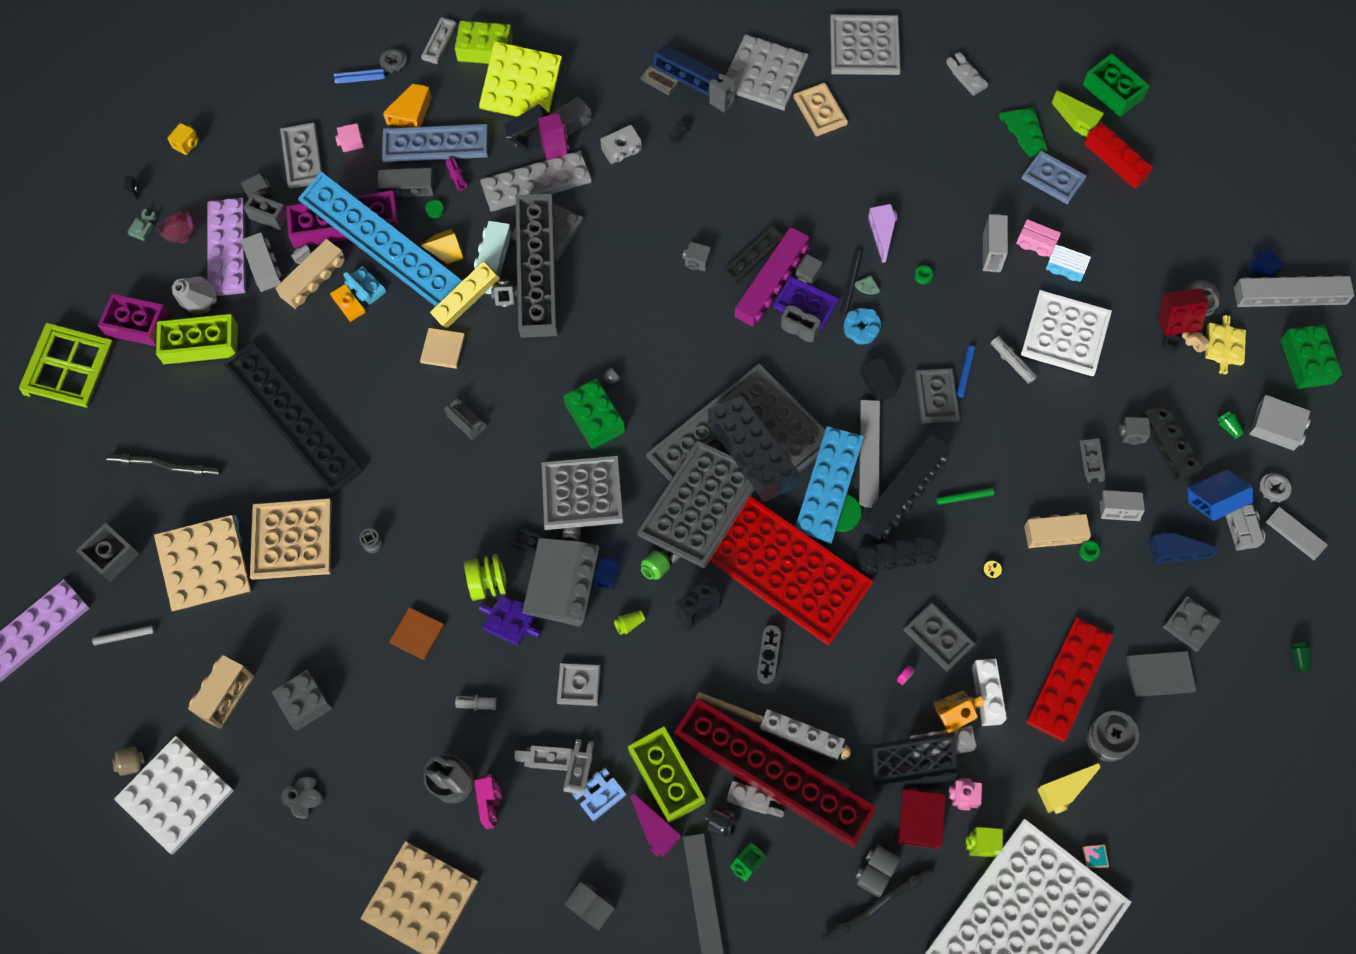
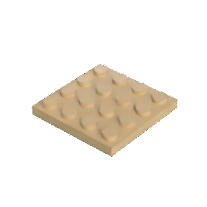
(291, 539)
(202, 563)
(419, 900)

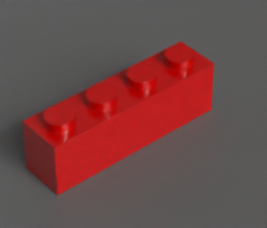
(1118, 155)

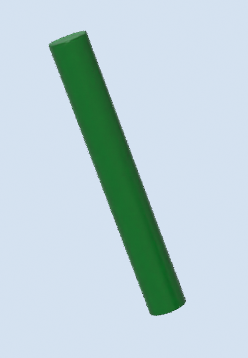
(964, 496)

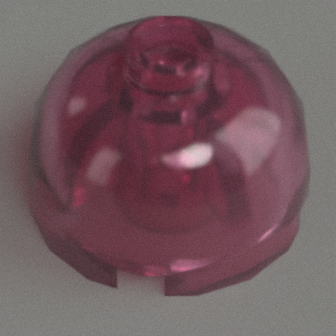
(177, 228)

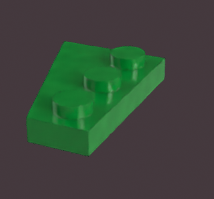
(1026, 129)

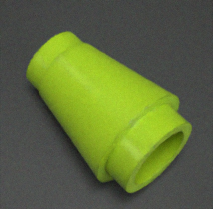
(628, 622)

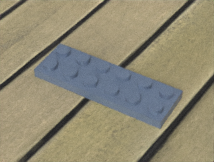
(435, 143)

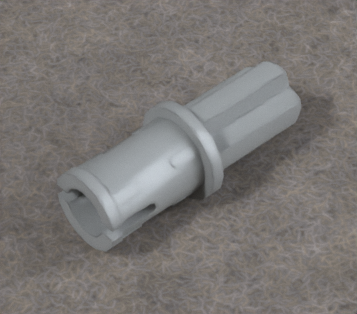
(476, 702)

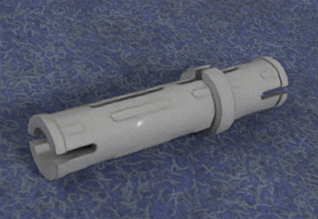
(1008, 354)

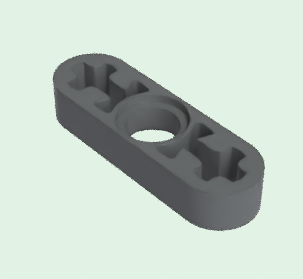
(761, 667)

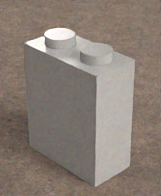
(995, 243)
(1280, 423)

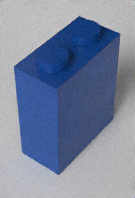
(1220, 495)

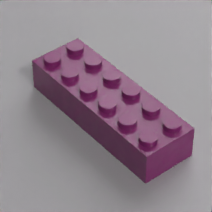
(310, 229)

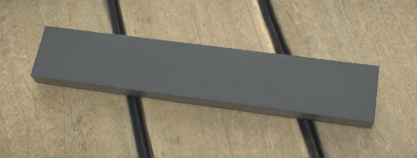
(703, 894)

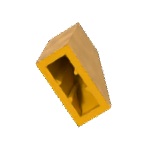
(409, 108)

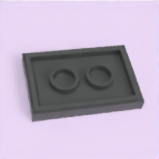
(937, 395)
(939, 637)
(1160, 674)

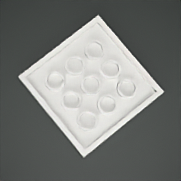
(1066, 333)
(173, 795)

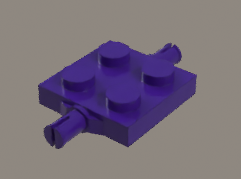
(508, 621)

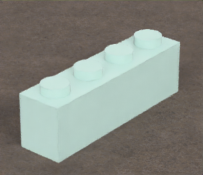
(494, 247)

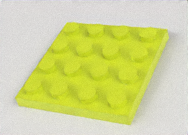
(519, 80)

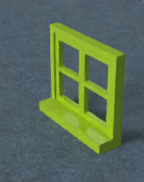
(40, 357)

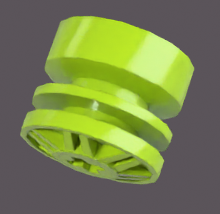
(485, 577)

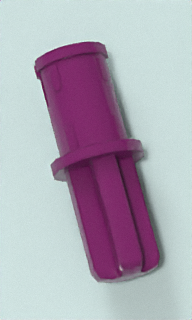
(456, 173)

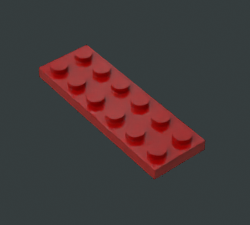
(1069, 679)

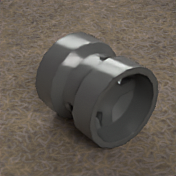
(372, 544)

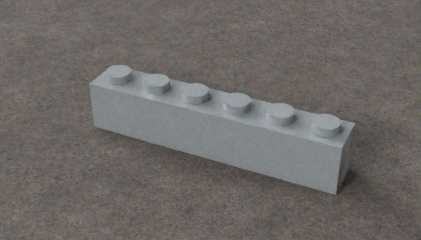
(1293, 291)

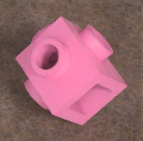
(972, 791)

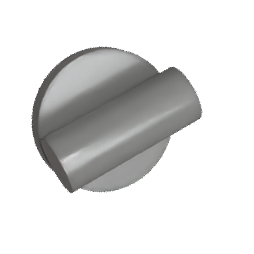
(301, 254)

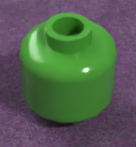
(655, 565)

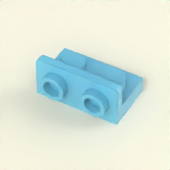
(365, 285)

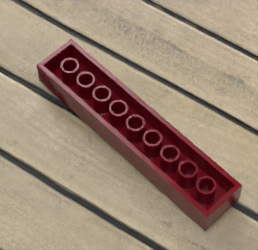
(775, 773)

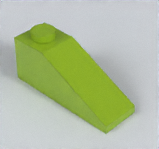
(1077, 114)

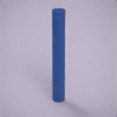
(965, 372)

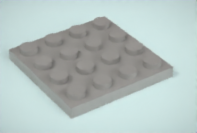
(864, 44)
(766, 71)
(581, 493)

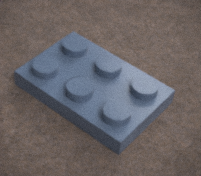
(1054, 177)

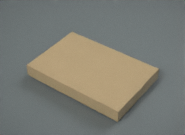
(820, 109)

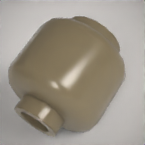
(127, 761)

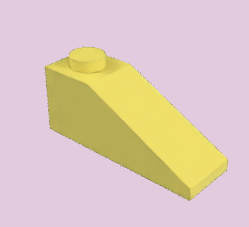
(1063, 791)

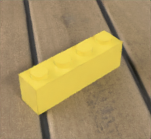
(465, 295)

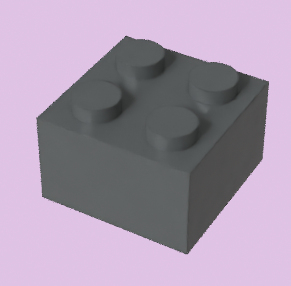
(107, 552)
(301, 700)

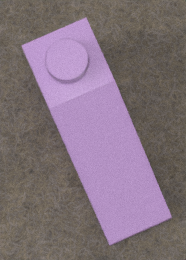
(882, 224)

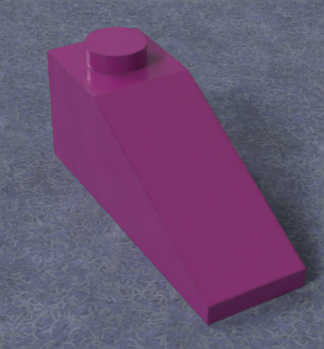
(658, 833)

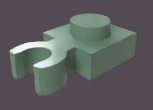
(142, 227)

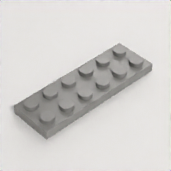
(540, 178)

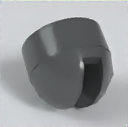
(610, 376)

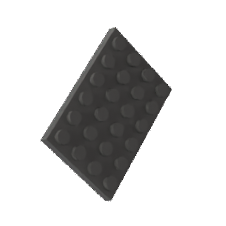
(698, 505)

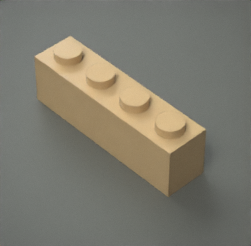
(310, 273)

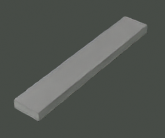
(869, 453)

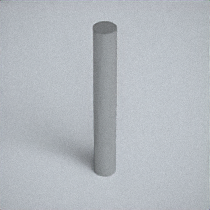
(123, 635)

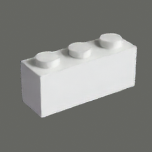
(988, 685)

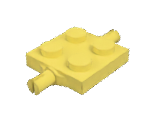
(1226, 344)

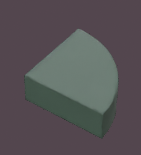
(867, 286)

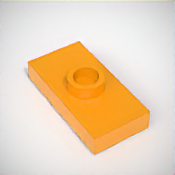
(347, 303)

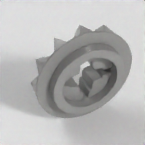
(1273, 479)

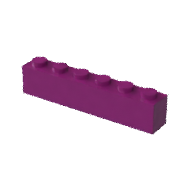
(771, 277)

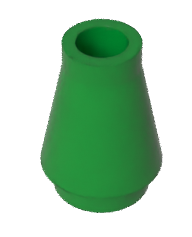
(1231, 424)

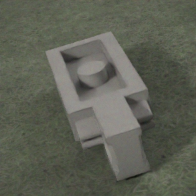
(545, 757)

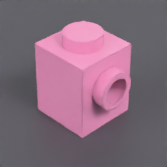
(349, 137)

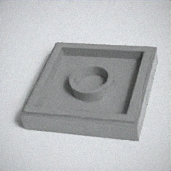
(578, 684)

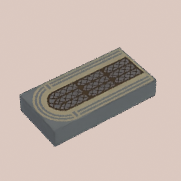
(659, 80)

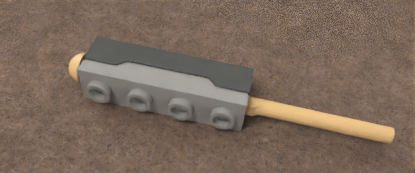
(789, 731)

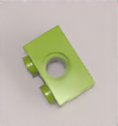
(985, 842)

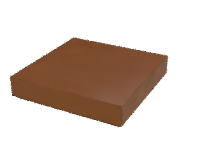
(417, 634)

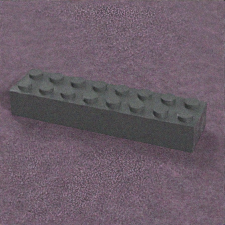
(536, 266)

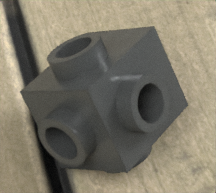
(502, 298)

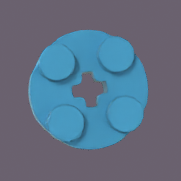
(864, 316)

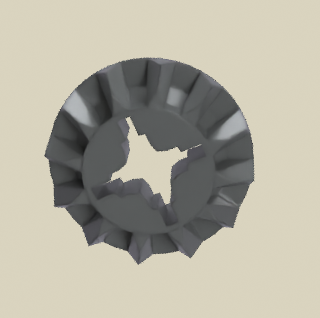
(392, 55)

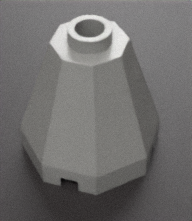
(195, 294)

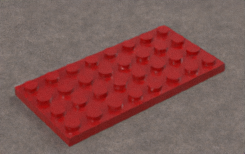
(790, 571)

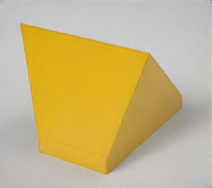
(444, 246)

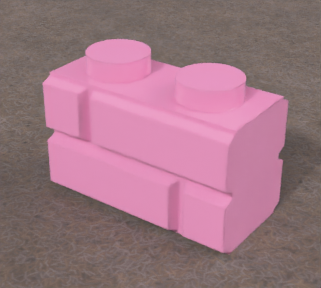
(1038, 238)

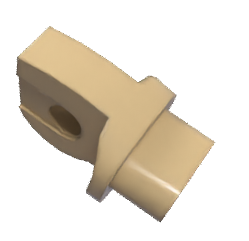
(1197, 340)

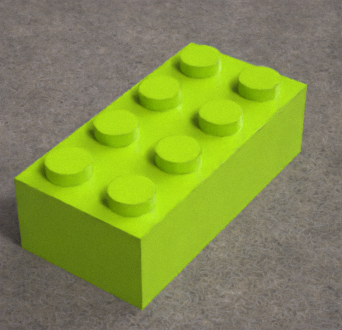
(196, 339)
(666, 775)

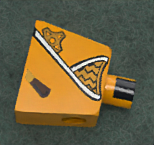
(958, 709)

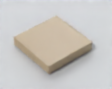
(442, 348)

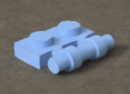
(603, 798)

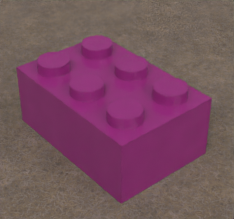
(132, 319)

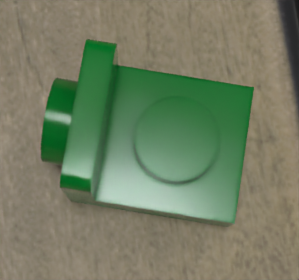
(748, 861)

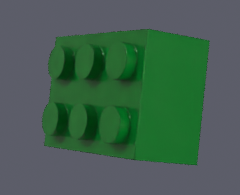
(1116, 85)
(1311, 356)
(594, 414)

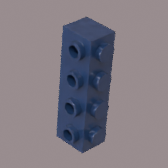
(685, 69)

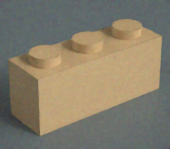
(1057, 530)

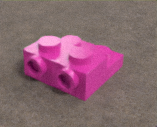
(488, 796)

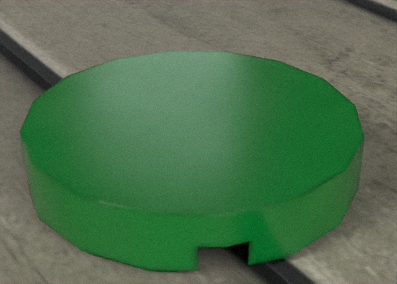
(850, 515)

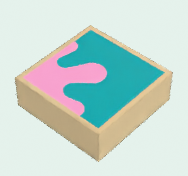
(1095, 857)

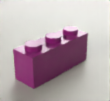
(553, 136)

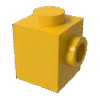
(183, 138)

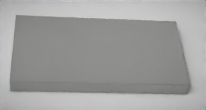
(301, 154)

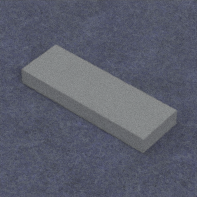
(439, 40)
(1296, 533)

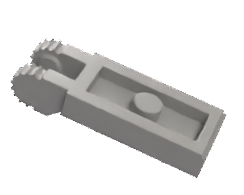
(967, 74)
(578, 768)
(752, 799)

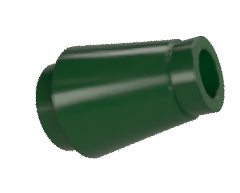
(1302, 656)

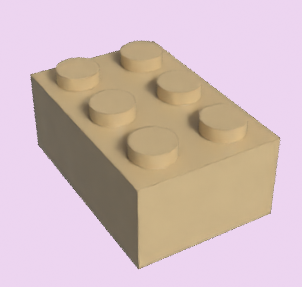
(220, 691)

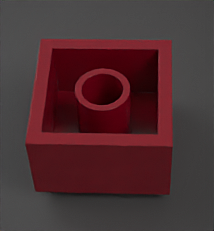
(1182, 311)

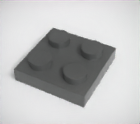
(1191, 624)

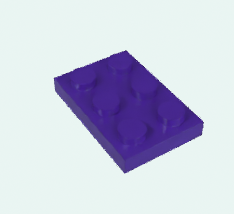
(807, 299)

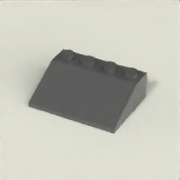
(561, 581)

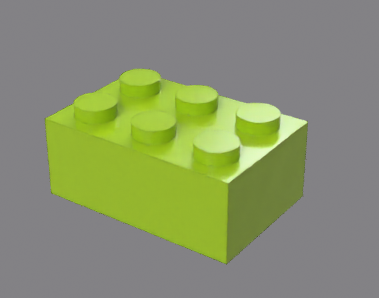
(477, 40)

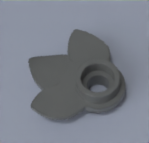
(305, 797)

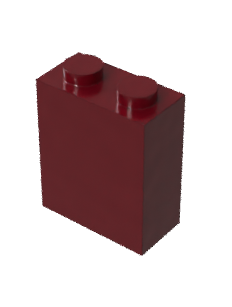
(921, 818)

